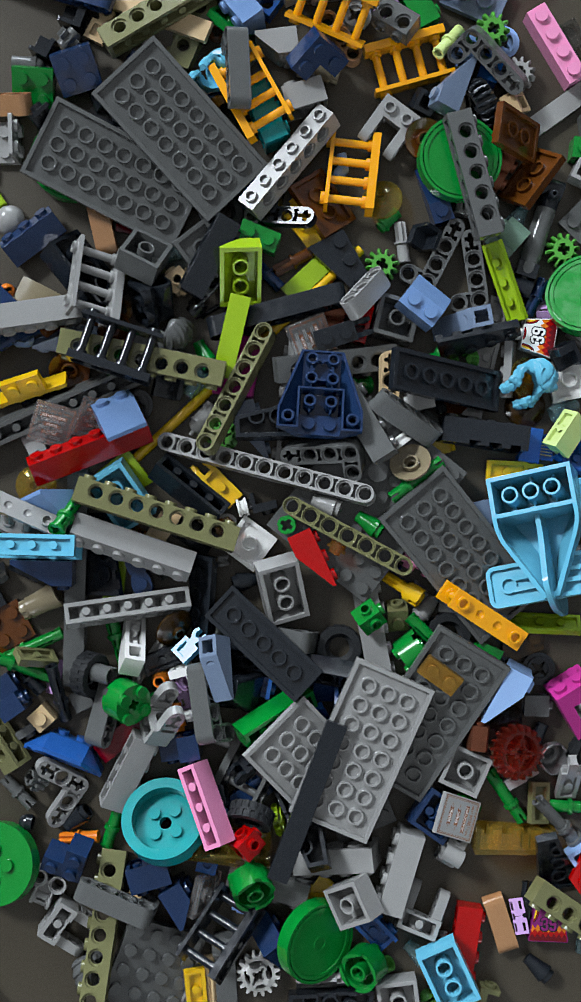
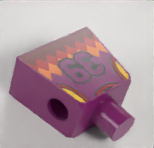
(544, 929)

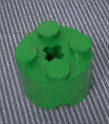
(408, 647)
(126, 701)
(251, 886)
(363, 967)

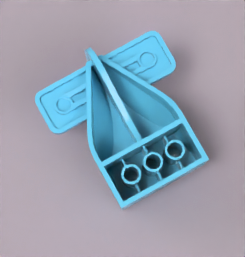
(540, 528)

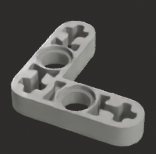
(68, 789)

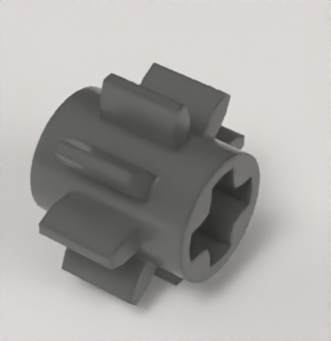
(68, 37)
(35, 781)

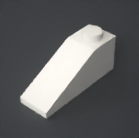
(132, 647)

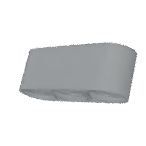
(365, 293)

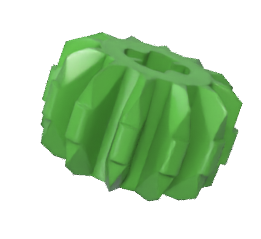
(494, 23)
(565, 244)
(389, 264)

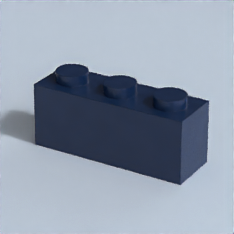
(32, 236)

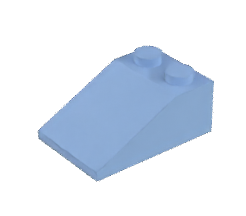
(511, 690)

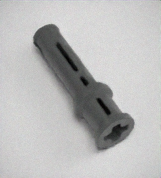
(562, 826)

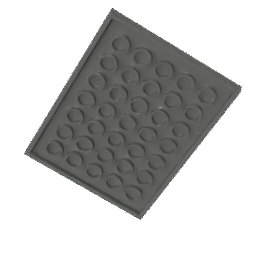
(353, 569)

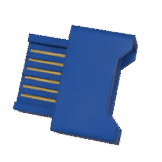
(537, 450)

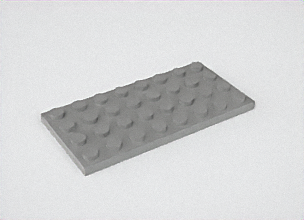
(381, 722)

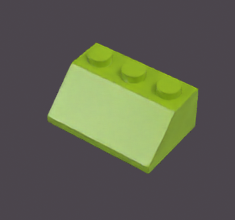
(241, 269)

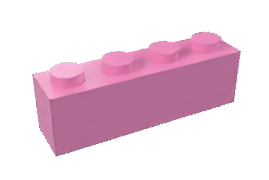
(553, 46)
(206, 805)

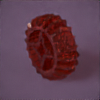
(516, 767)

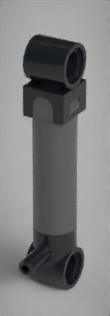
(534, 245)

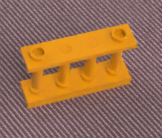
(352, 40)
(376, 49)
(251, 128)
(367, 183)
(481, 615)

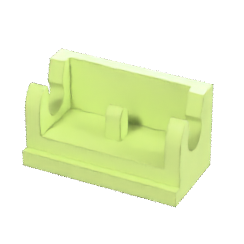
(564, 434)

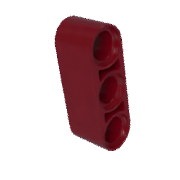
(118, 741)

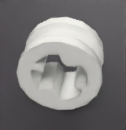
(402, 439)
(242, 507)

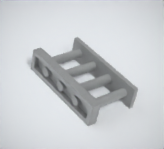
(114, 277)
(22, 517)

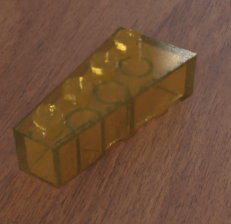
(506, 837)

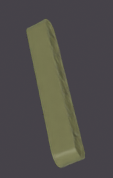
(236, 399)
(355, 543)

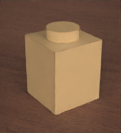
(43, 716)

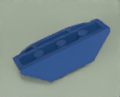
(67, 749)

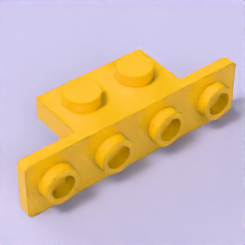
(28, 386)

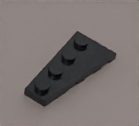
(478, 338)
(103, 571)
(202, 591)
(552, 860)

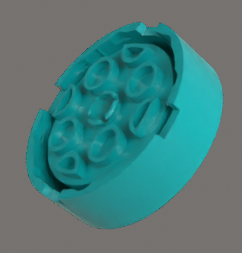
(144, 814)

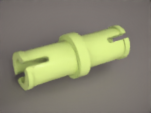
(446, 41)

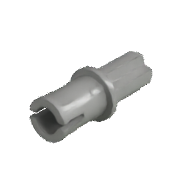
(401, 245)

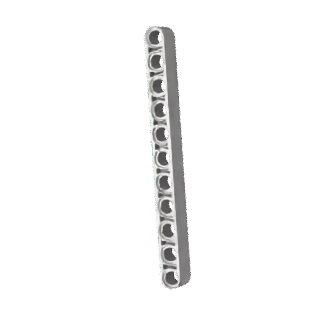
(273, 475)

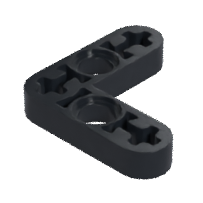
(295, 222)

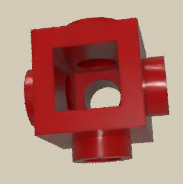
(247, 843)

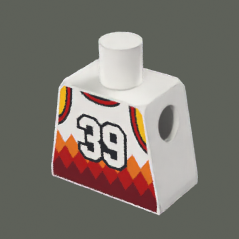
(537, 337)

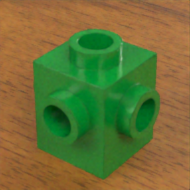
(369, 616)

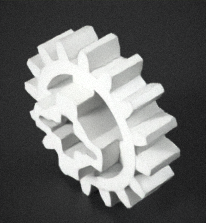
(264, 978)

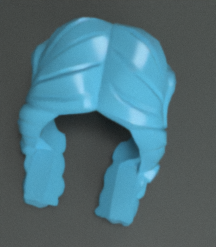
(208, 85)
(543, 377)

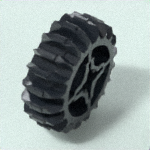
(481, 101)

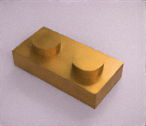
(440, 675)

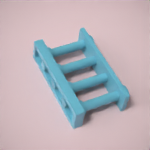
(39, 546)

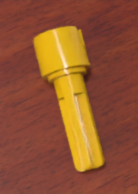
(409, 591)

